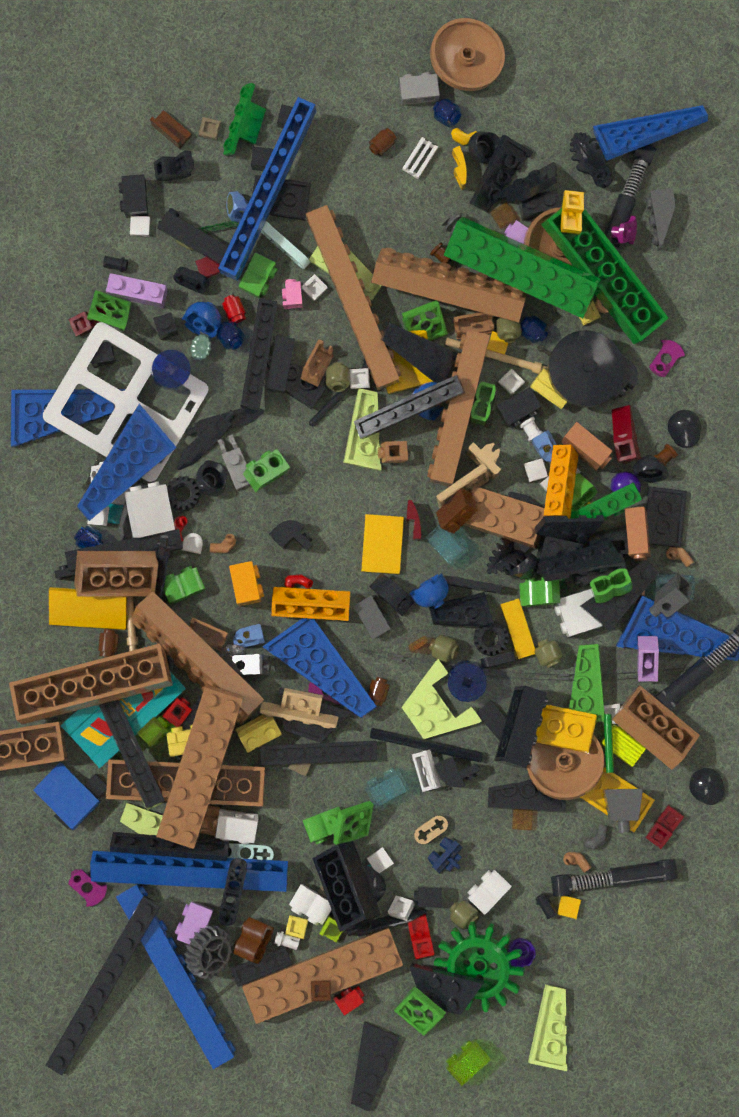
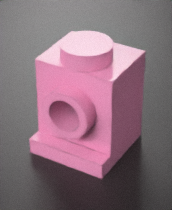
(292, 294)

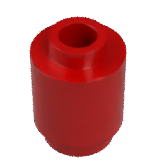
(234, 309)

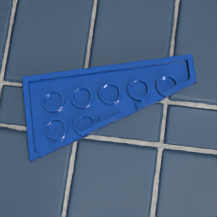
(630, 134)
(29, 405)
(131, 457)
(675, 633)
(315, 658)

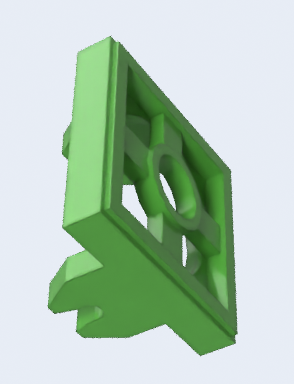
(121, 307)
(434, 307)
(361, 813)
(415, 1020)

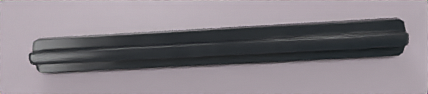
(426, 745)

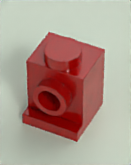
(177, 719)
(349, 999)

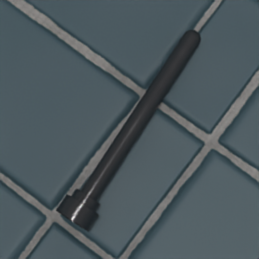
(332, 402)

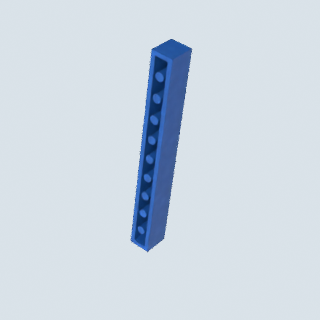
(267, 189)
(187, 872)
(181, 983)

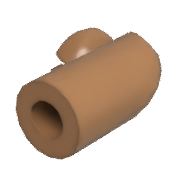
(225, 546)
(676, 553)
(576, 859)

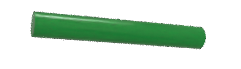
(608, 743)

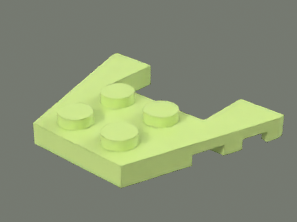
(430, 712)

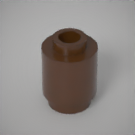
(382, 142)
(108, 643)
(378, 690)

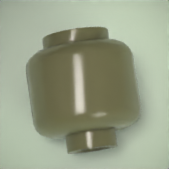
(508, 330)
(338, 377)
(444, 648)
(548, 653)
(463, 914)

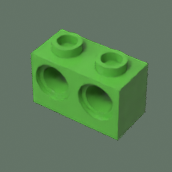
(267, 472)

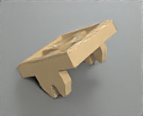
(485, 456)

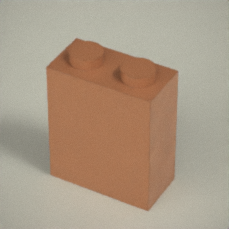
(587, 446)
(637, 533)

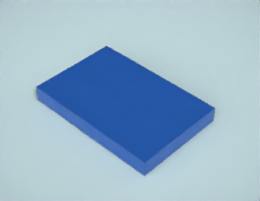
(66, 796)

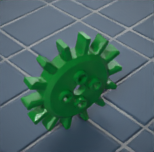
(494, 978)

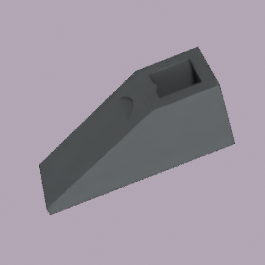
(662, 207)

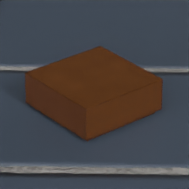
(321, 990)

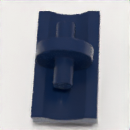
(448, 858)

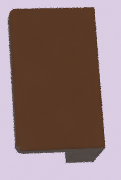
(171, 129)

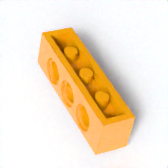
(561, 481)
(310, 603)

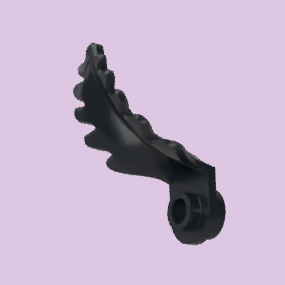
(590, 160)
(507, 554)

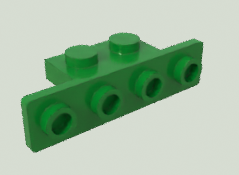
(246, 121)
(610, 504)

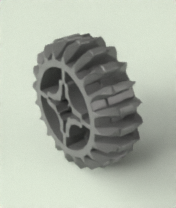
(212, 940)

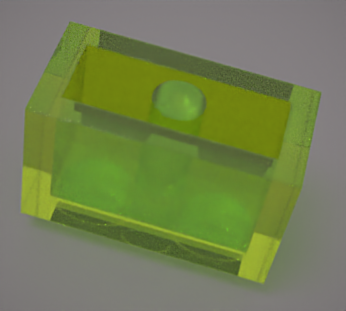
(154, 731)
(467, 1062)

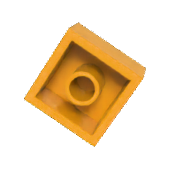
(245, 583)

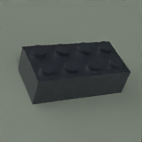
(521, 726)
(346, 886)

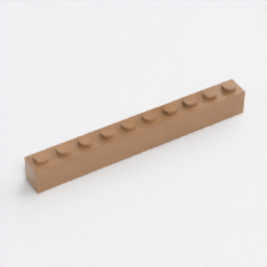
(352, 297)

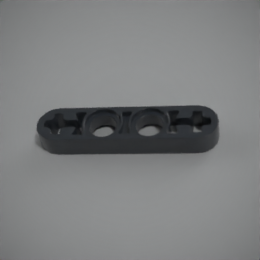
(234, 892)

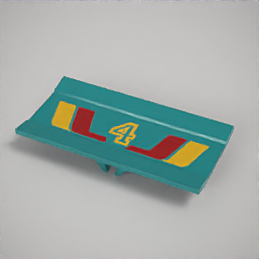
(92, 732)

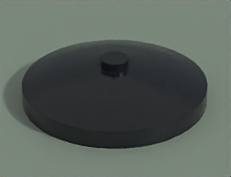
(586, 368)

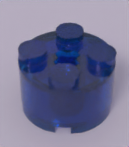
(175, 360)
(461, 690)

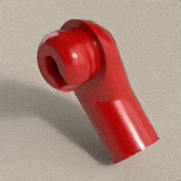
(179, 523)
(300, 579)

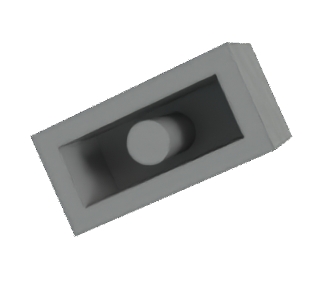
(419, 88)

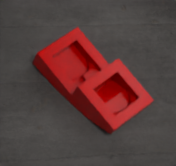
(420, 937)

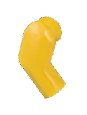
(461, 137)

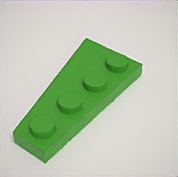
(587, 684)

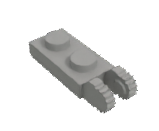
(235, 463)

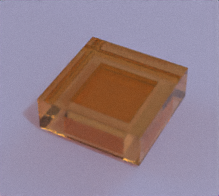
(503, 215)
(418, 644)
(522, 819)

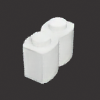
(489, 891)
(311, 904)

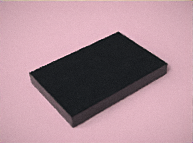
(291, 200)
(665, 516)

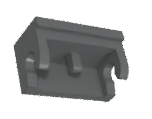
(373, 617)

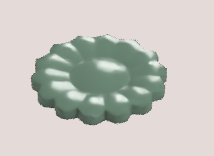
(200, 347)

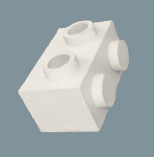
(236, 826)

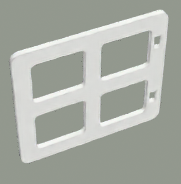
(124, 401)

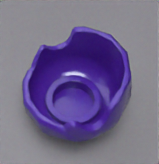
(623, 479)
(528, 952)

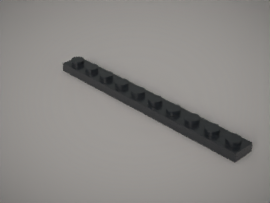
(103, 985)

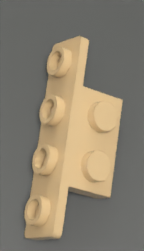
(300, 707)

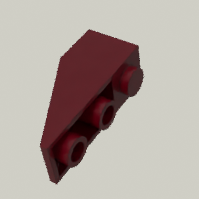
(625, 435)

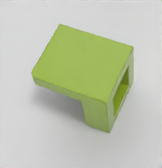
(330, 929)

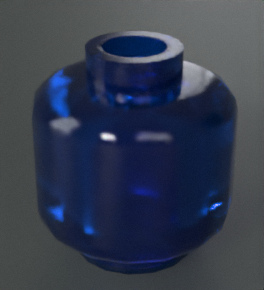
(447, 112)
(534, 329)
(230, 335)
(87, 537)

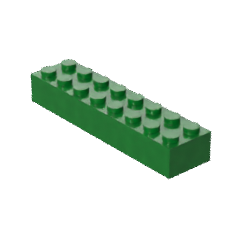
(522, 267)
(620, 288)

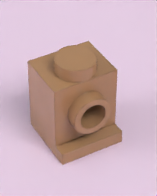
(399, 451)

